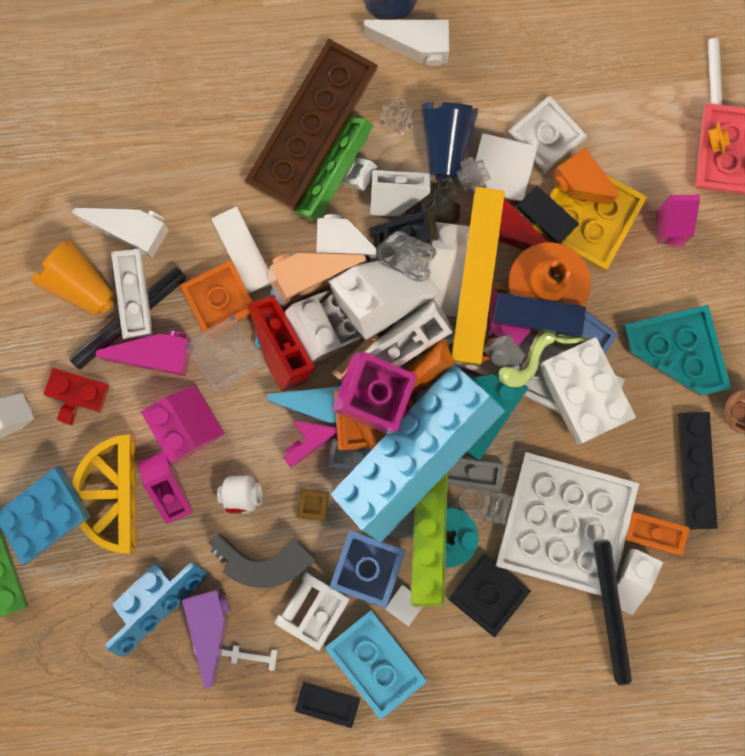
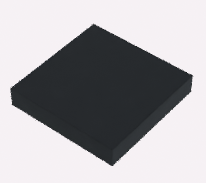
(489, 595)

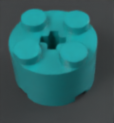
(465, 538)

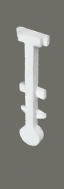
(235, 654)

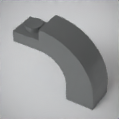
(262, 574)

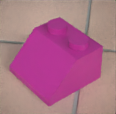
(182, 423)

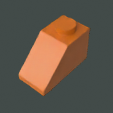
(585, 180)

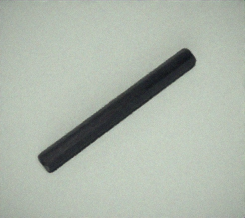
(113, 329)
(612, 612)

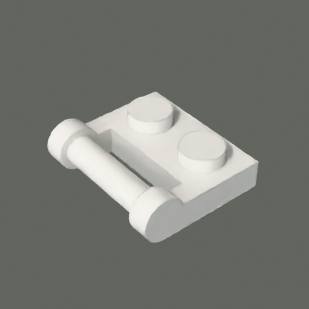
(321, 615)

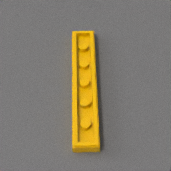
(477, 276)

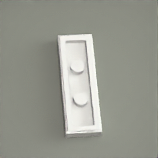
(242, 250)
(132, 293)

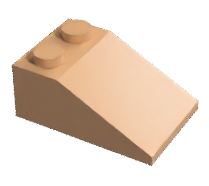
(307, 273)

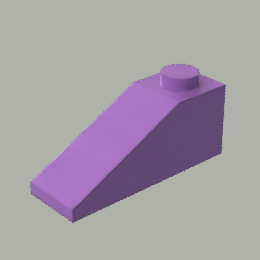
(207, 625)

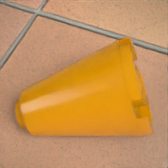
(74, 279)

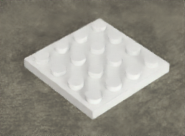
(559, 517)

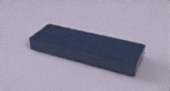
(539, 315)

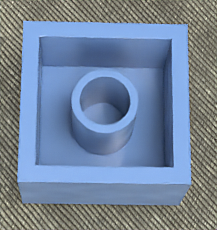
(367, 569)

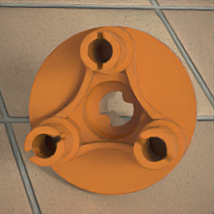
(531, 276)

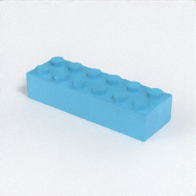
(418, 454)

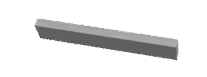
(465, 472)

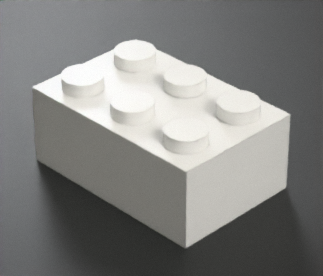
(586, 391)

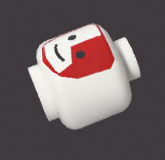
(240, 494)

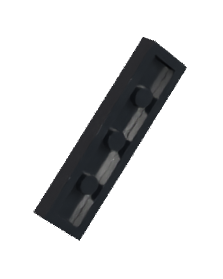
(697, 470)

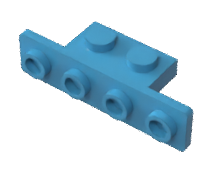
(150, 602)

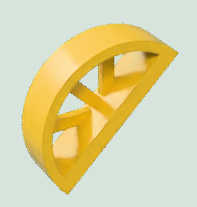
(126, 493)

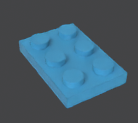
(42, 515)

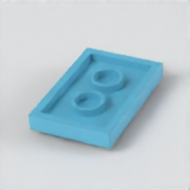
(375, 664)

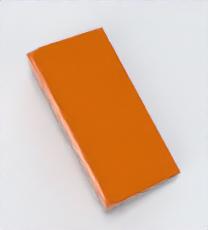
(431, 365)

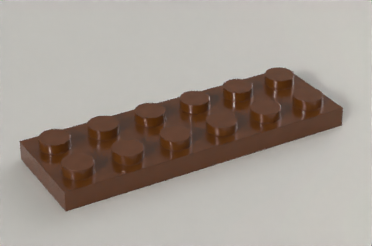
(311, 124)

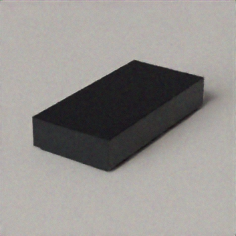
(547, 215)
(327, 704)

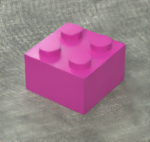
(374, 392)

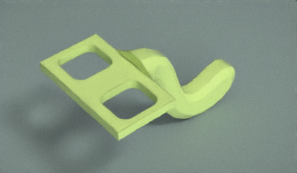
(517, 378)

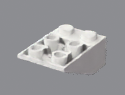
(323, 326)

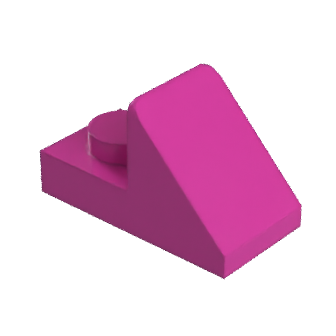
(315, 438)

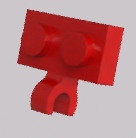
(75, 392)

